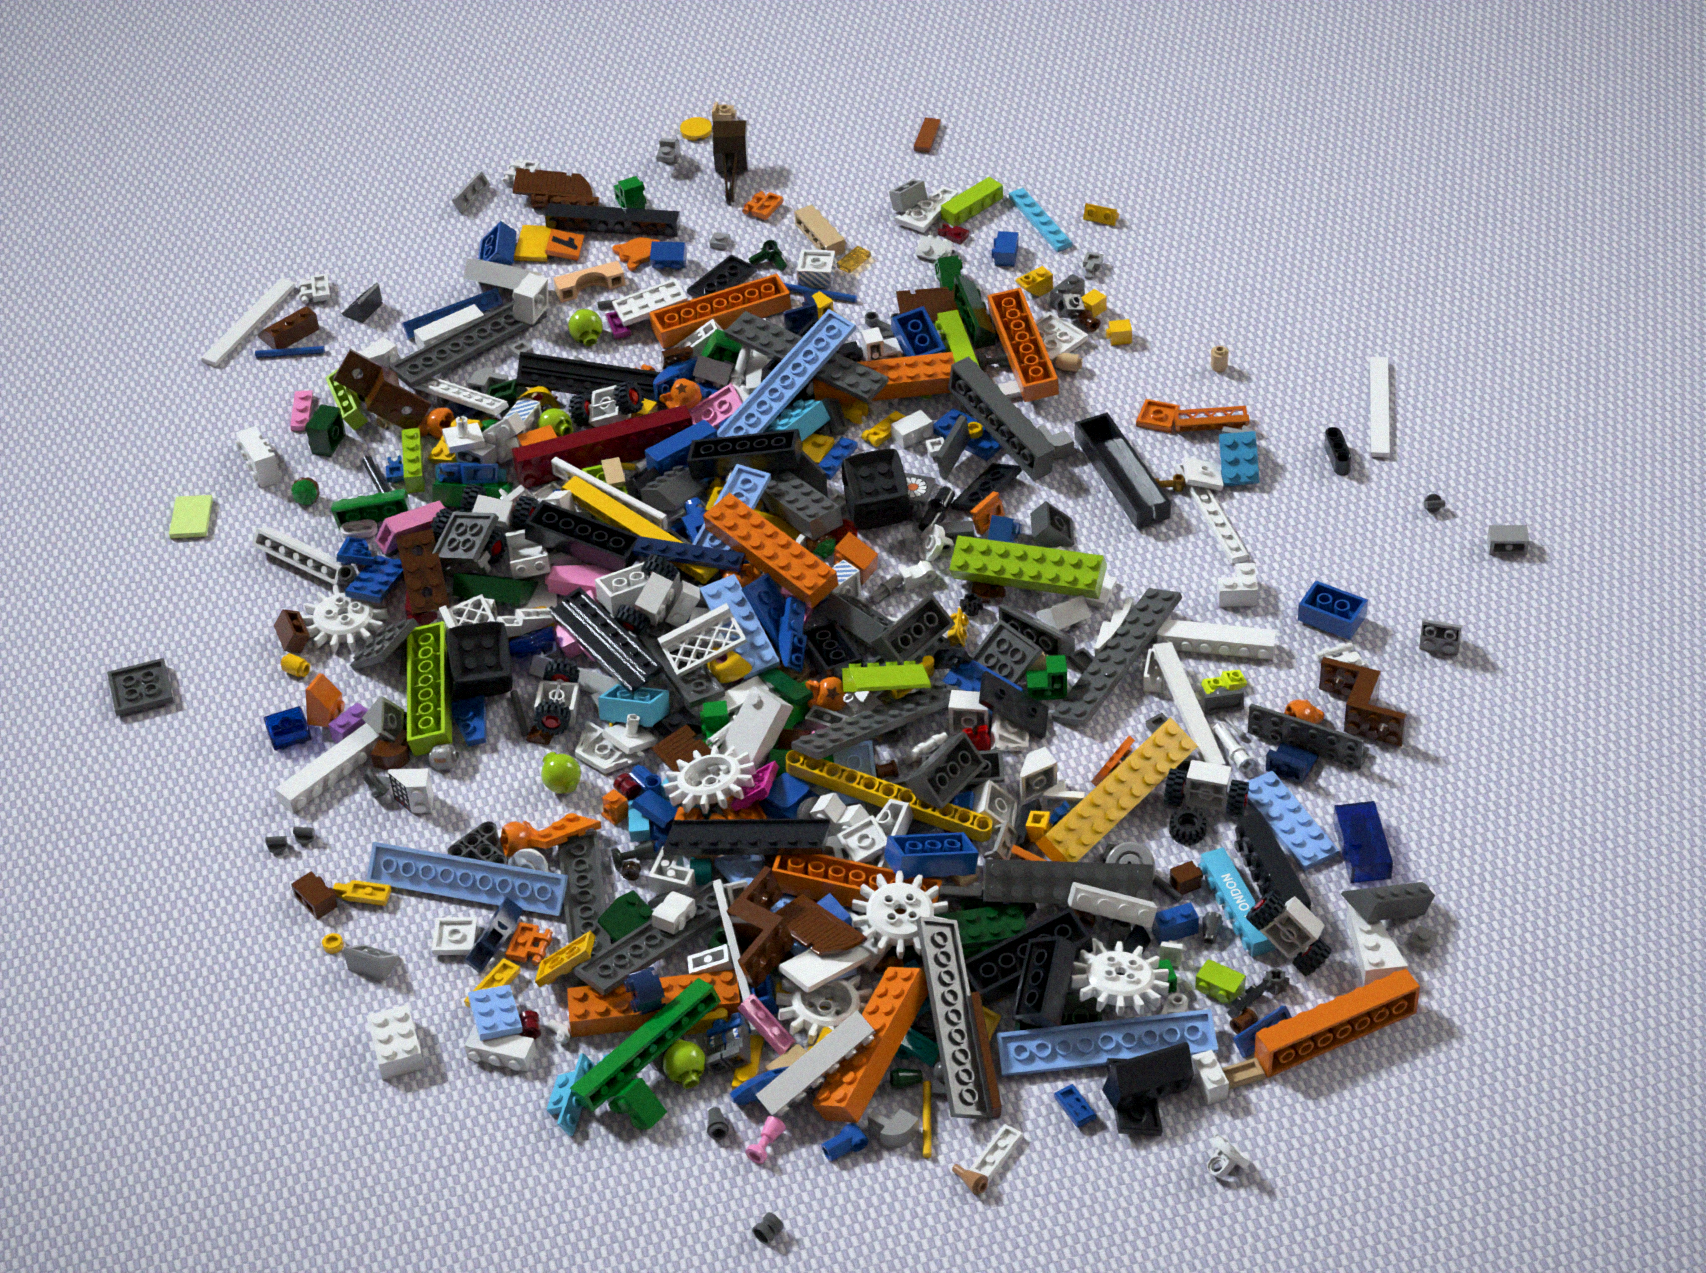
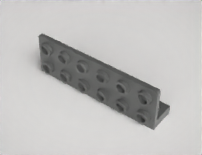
(1307, 735)

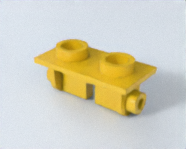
(1100, 214)
(958, 632)

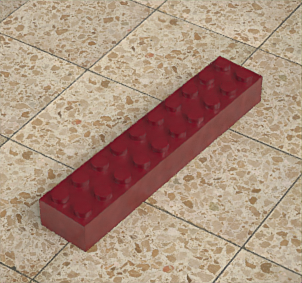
(587, 448)

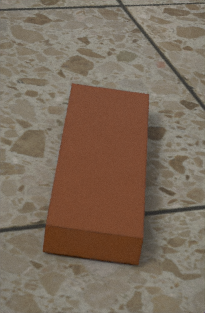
(927, 135)

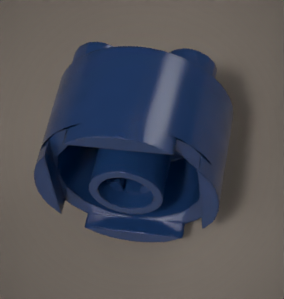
(645, 991)

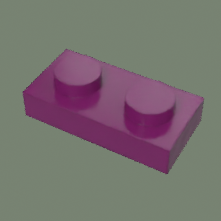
(616, 326)

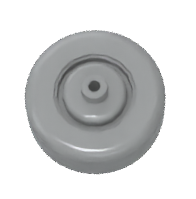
(1131, 854)

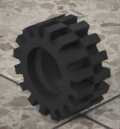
(1187, 834)

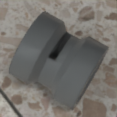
(768, 1228)

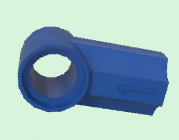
(646, 779)
(849, 1139)

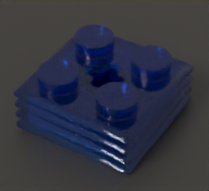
(532, 642)
(287, 728)

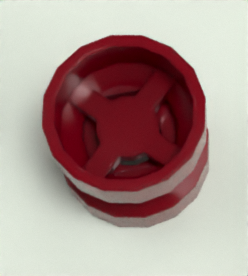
(626, 786)
(530, 1024)

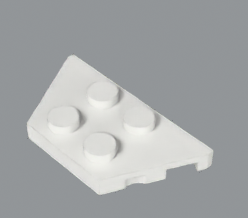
(1007, 735)
(601, 753)

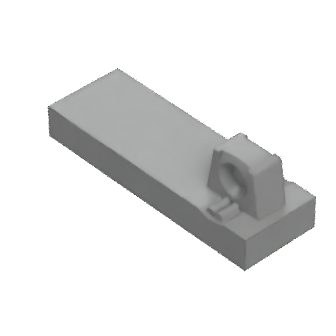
(470, 192)
(481, 566)

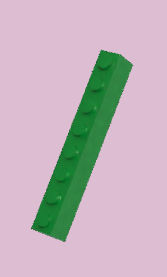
(645, 1044)

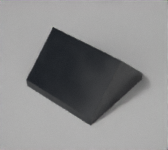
(365, 304)

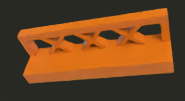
(1210, 422)

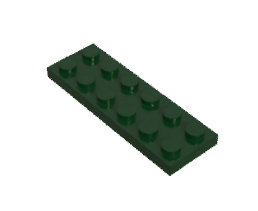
(984, 925)

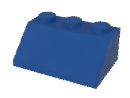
(498, 245)

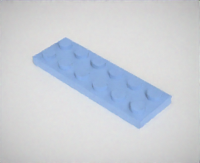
(747, 486)
(758, 649)
(1290, 822)

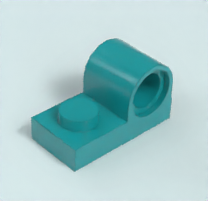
(702, 869)
(918, 1046)

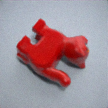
(980, 741)

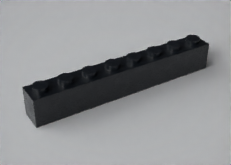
(612, 219)

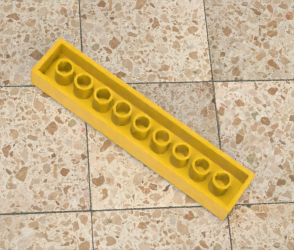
(1117, 794)

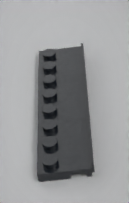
(579, 376)
(606, 640)
(748, 837)

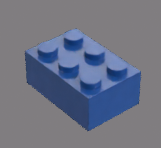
(916, 333)
(1332, 610)

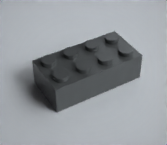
(913, 631)

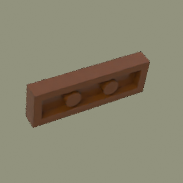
(587, 201)

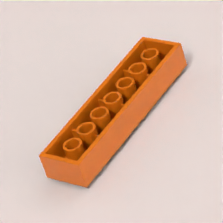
(758, 297)
(1023, 345)
(906, 376)
(771, 550)
(842, 878)
(599, 1014)
(890, 1015)
(1336, 1022)

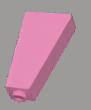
(406, 523)
(568, 578)

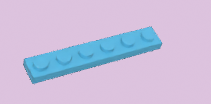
(1040, 220)

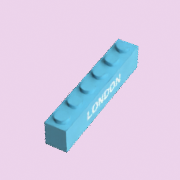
(1235, 899)

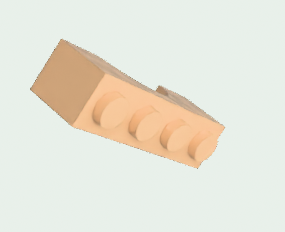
(605, 275)

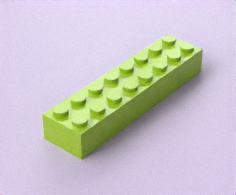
(1028, 567)
(428, 689)

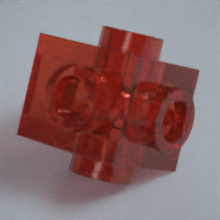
(840, 532)

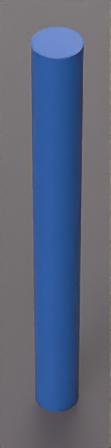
(290, 351)

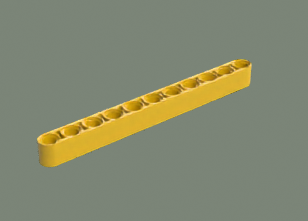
(625, 519)
(880, 789)

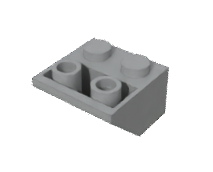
(1440, 637)

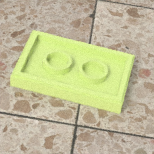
(191, 516)

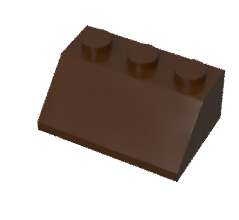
(290, 329)

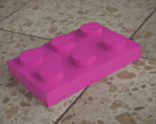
(763, 782)

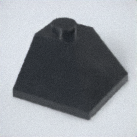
(676, 720)

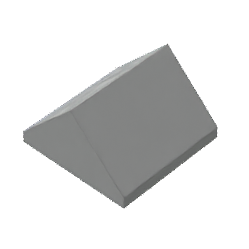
(385, 718)
(370, 961)

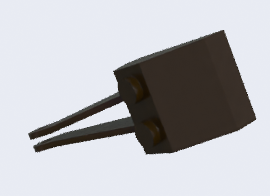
(730, 150)

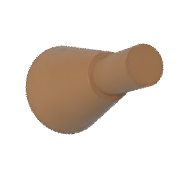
(975, 1181)

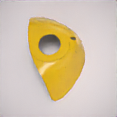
(547, 398)
(731, 670)

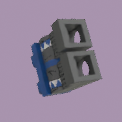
(726, 1042)

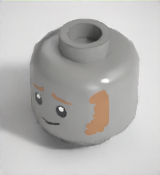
(444, 757)

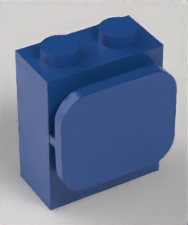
(786, 797)

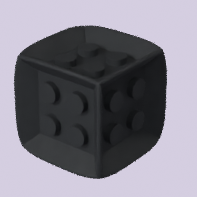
(875, 489)
(479, 659)

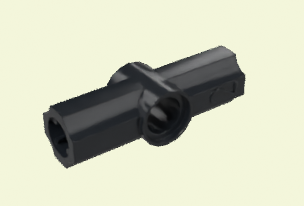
(937, 508)

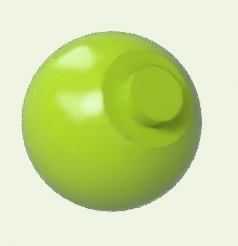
(585, 326)
(558, 420)
(560, 773)
(684, 1063)

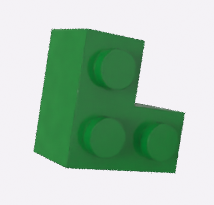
(630, 193)
(946, 269)
(722, 348)
(1048, 683)
(715, 718)
(639, 1103)

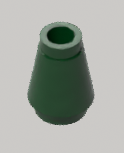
(904, 1078)

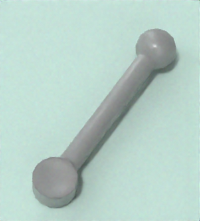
(1223, 715)

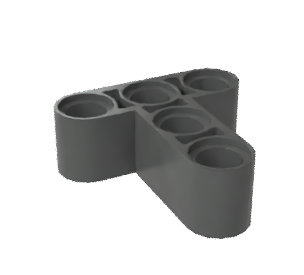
(479, 844)

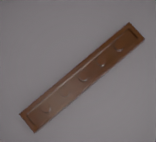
(986, 1055)

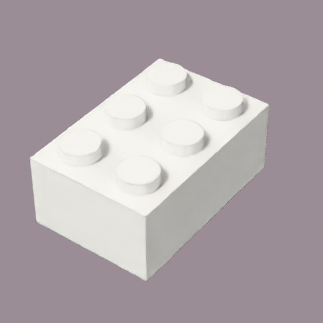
(395, 1042)

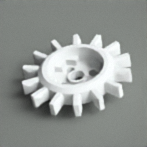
(342, 628)
(723, 770)
(903, 929)
(1102, 982)
(844, 1003)

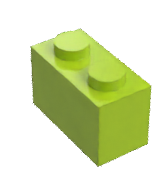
(1220, 982)

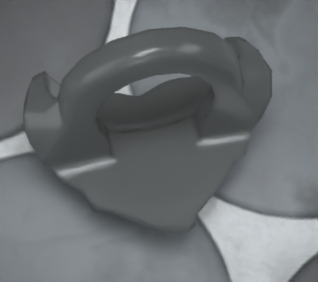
(377, 784)

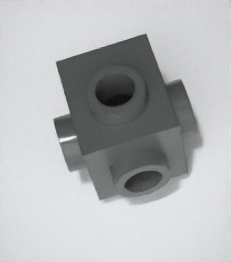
(1069, 306)

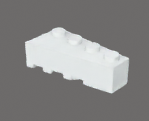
(258, 457)
(893, 820)
(1373, 948)

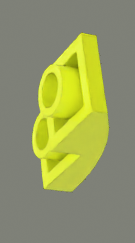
(1230, 680)

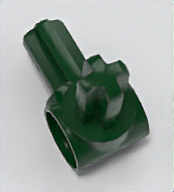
(766, 254)

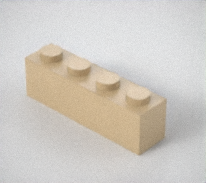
(819, 230)

